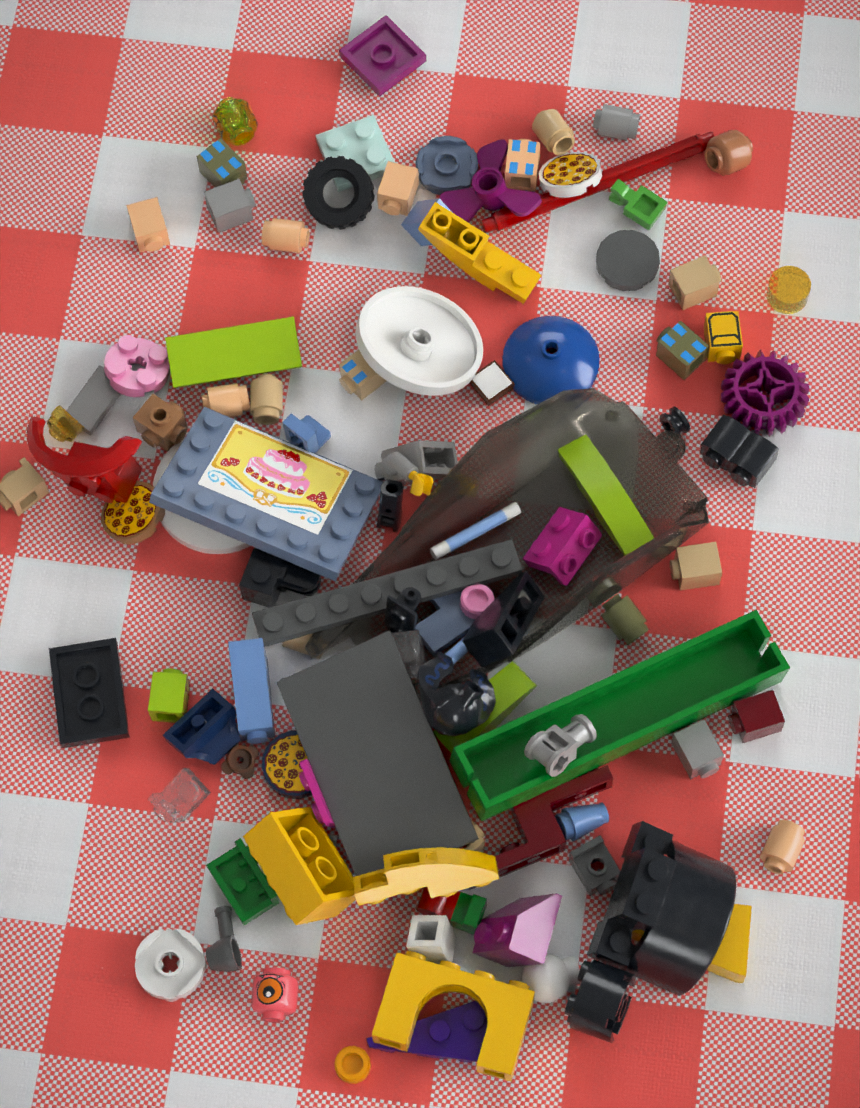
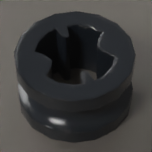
(674, 421)

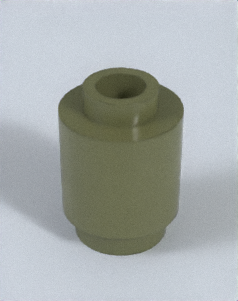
(624, 619)

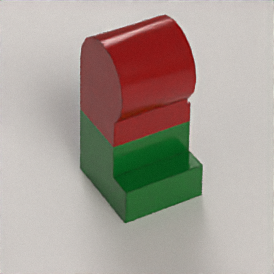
(461, 909)

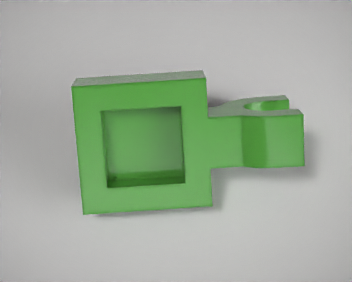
(640, 206)

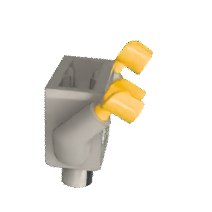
(417, 464)

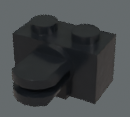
(269, 575)

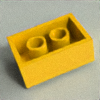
(301, 865)

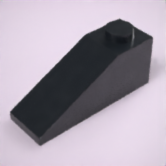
(504, 622)

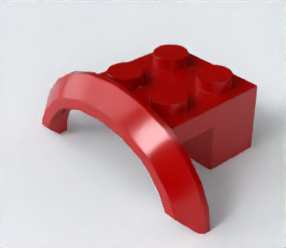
(89, 468)

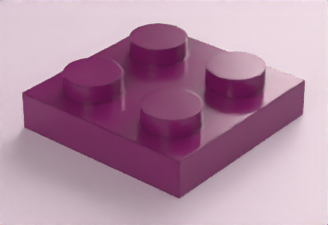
(382, 55)

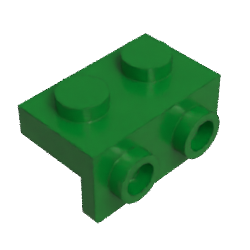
(243, 883)

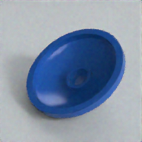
(543, 374)

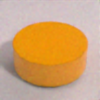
(352, 1064)

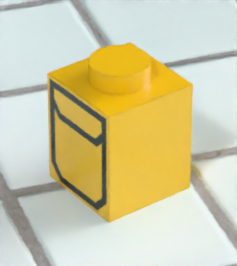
(723, 336)

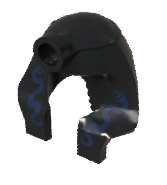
(458, 706)

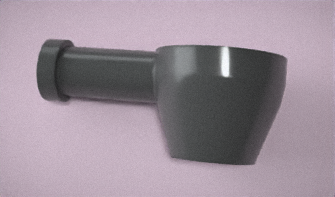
(224, 953)

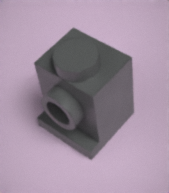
(595, 881)

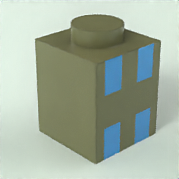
(221, 164)
(681, 349)

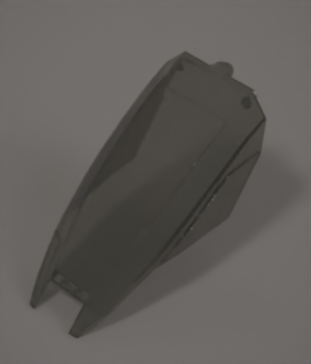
(524, 467)

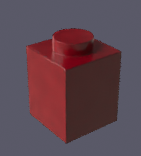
(756, 716)

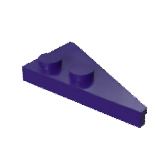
(447, 1035)

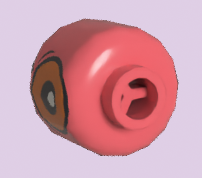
(274, 994)

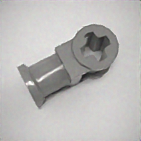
(558, 746)

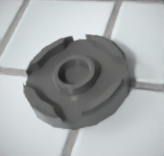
(627, 260)

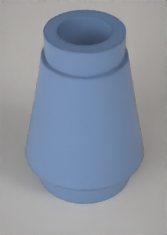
(581, 820)

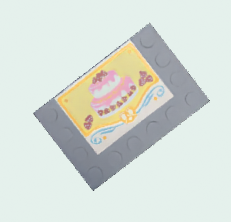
(267, 493)

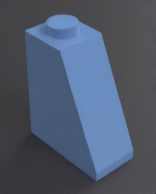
(252, 690)

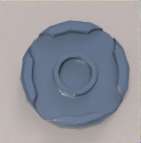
(446, 164)

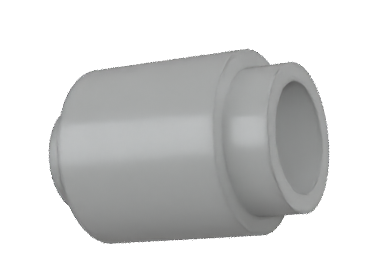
(616, 122)

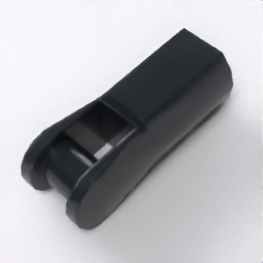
(390, 505)

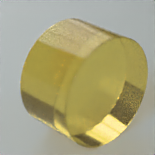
(788, 289)

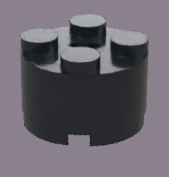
(600, 1000)

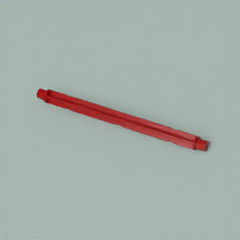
(624, 172)

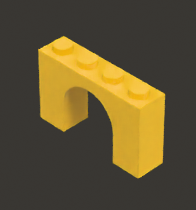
(417, 981)

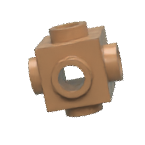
(160, 423)

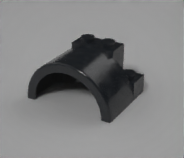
(677, 901)

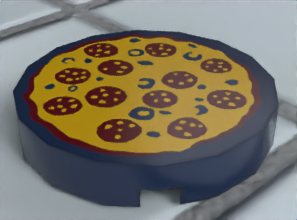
(282, 765)

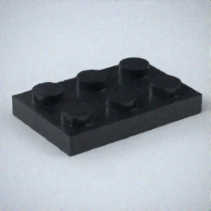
(88, 693)

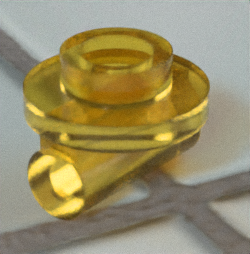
(63, 425)

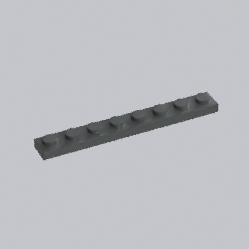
(370, 596)

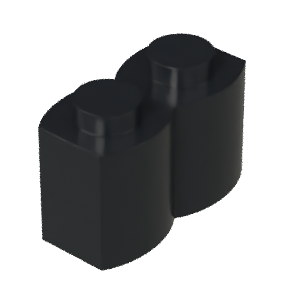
(738, 451)

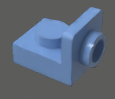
(305, 432)

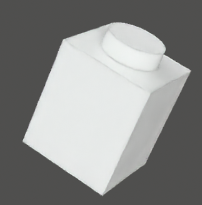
(432, 937)

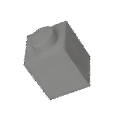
(230, 205)
(698, 750)

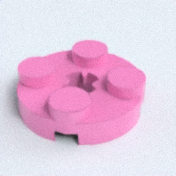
(136, 351)

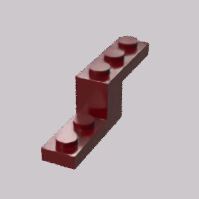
(538, 823)

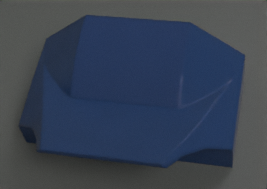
(206, 729)

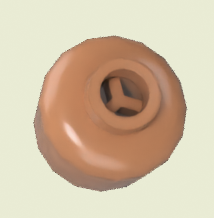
(728, 152)

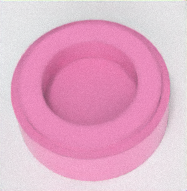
(475, 600)

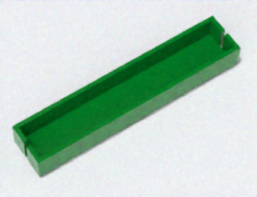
(625, 711)

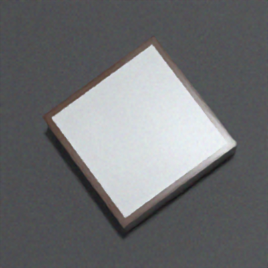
(492, 383)

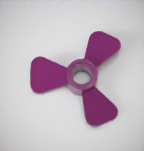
(468, 201)

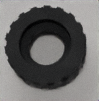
(315, 184)

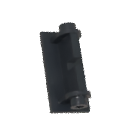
(401, 612)

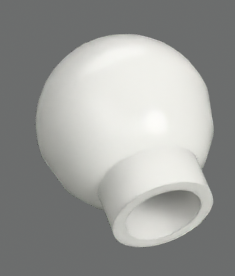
(552, 978)

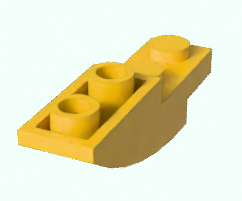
(476, 256)
(438, 869)

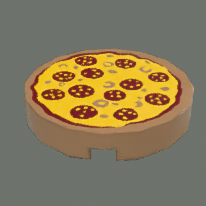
(132, 520)

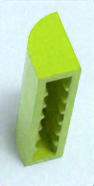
(233, 352)

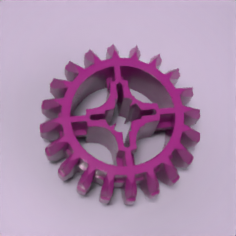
(788, 386)

